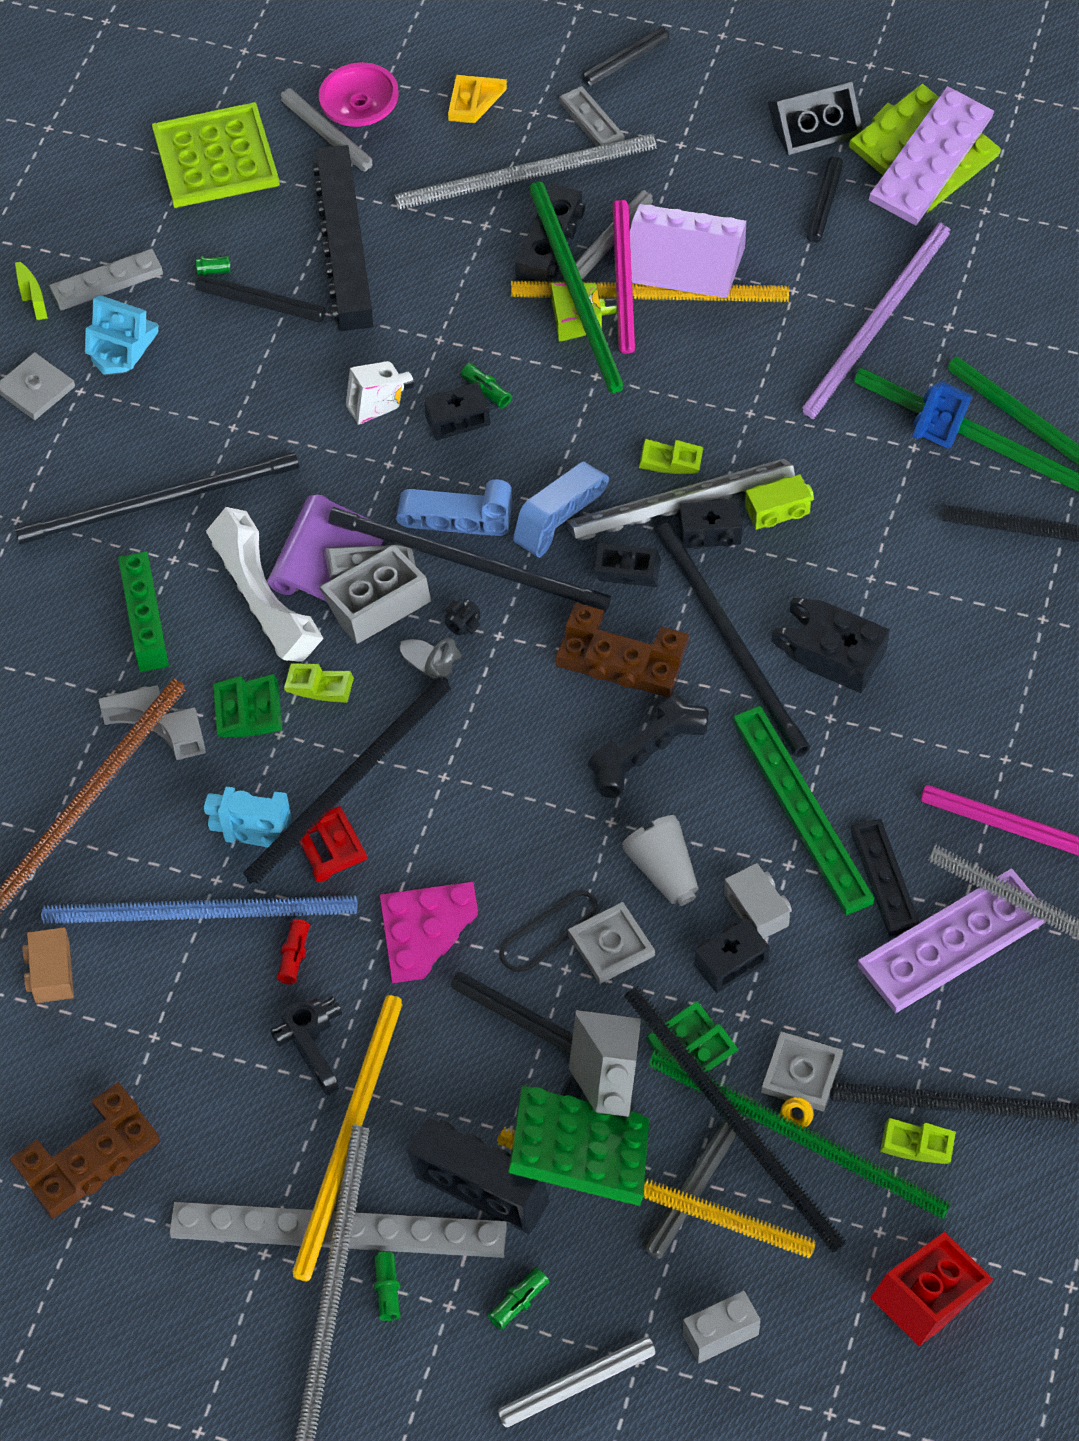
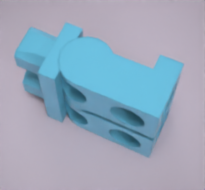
(248, 817)

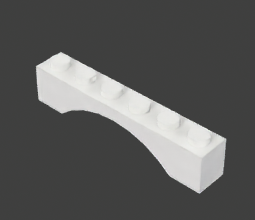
(238, 545)

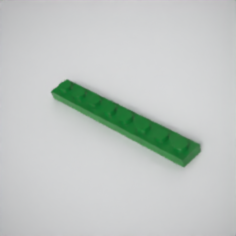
(803, 811)

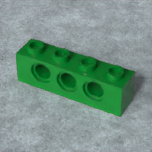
(143, 612)

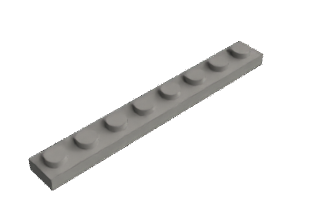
(669, 502)

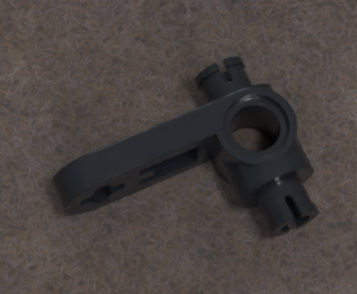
(304, 1036)

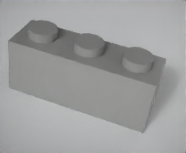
(376, 593)

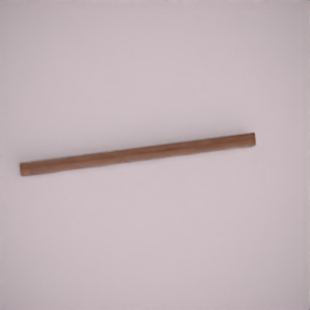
(89, 790)

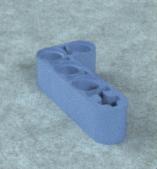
(555, 505)
(458, 511)

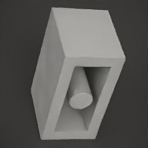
(756, 899)
(721, 1327)

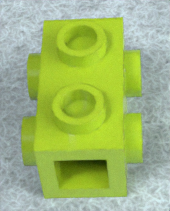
(778, 501)

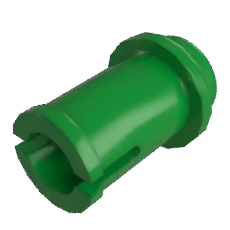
(212, 265)

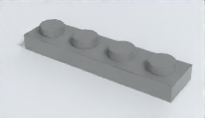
(106, 279)

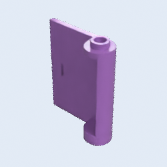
(303, 557)

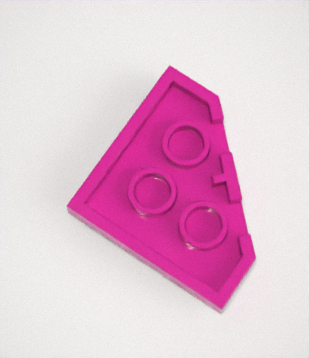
(424, 926)

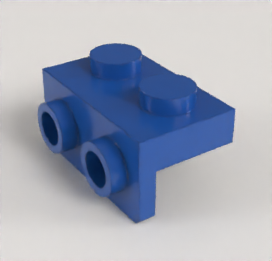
(942, 414)

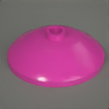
(358, 94)

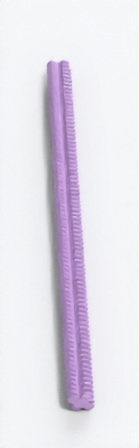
(875, 321)

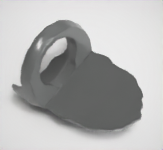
(430, 659)

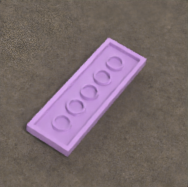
(931, 155)
(947, 944)

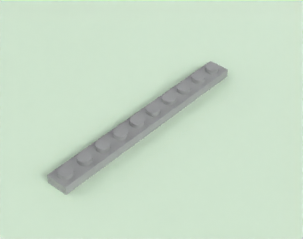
(368, 1232)

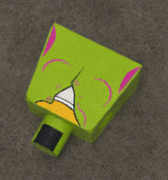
(566, 316)

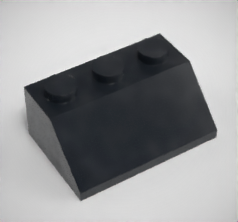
(816, 117)

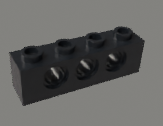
(536, 256)

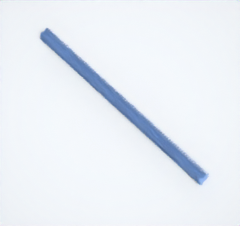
(199, 910)

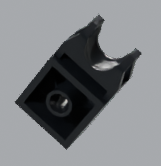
(834, 643)

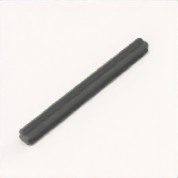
(694, 1185)

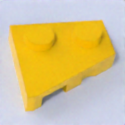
(473, 97)

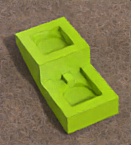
(30, 290)
(675, 459)
(313, 683)
(917, 1143)

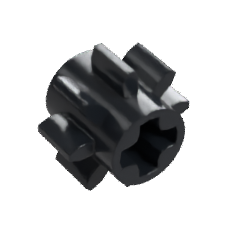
(462, 617)

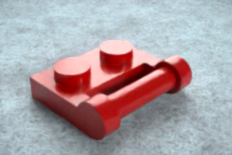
(340, 843)

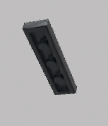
(884, 877)

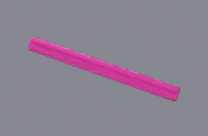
(623, 277)
(1001, 819)

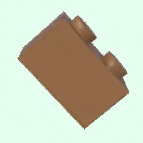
(49, 965)

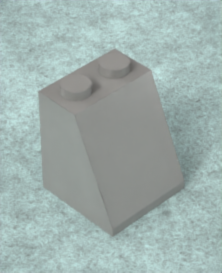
(605, 1059)

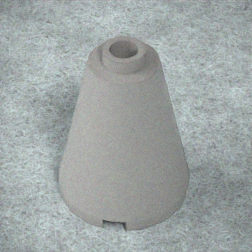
(664, 859)

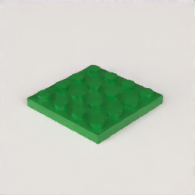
(577, 1148)

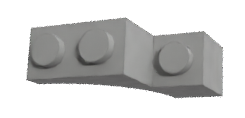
(178, 728)

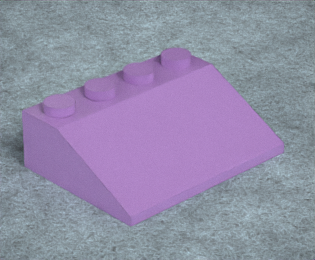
(685, 250)

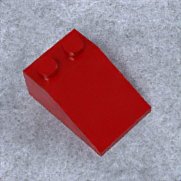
(930, 1288)

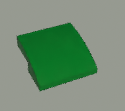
(247, 707)
(700, 1034)

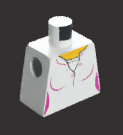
(375, 390)

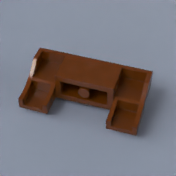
(620, 658)
(90, 1159)

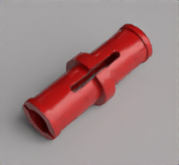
(293, 951)

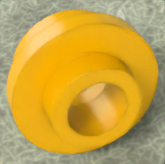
(804, 1105)

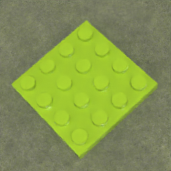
(889, 133)
(215, 155)

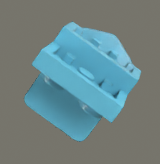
(117, 335)

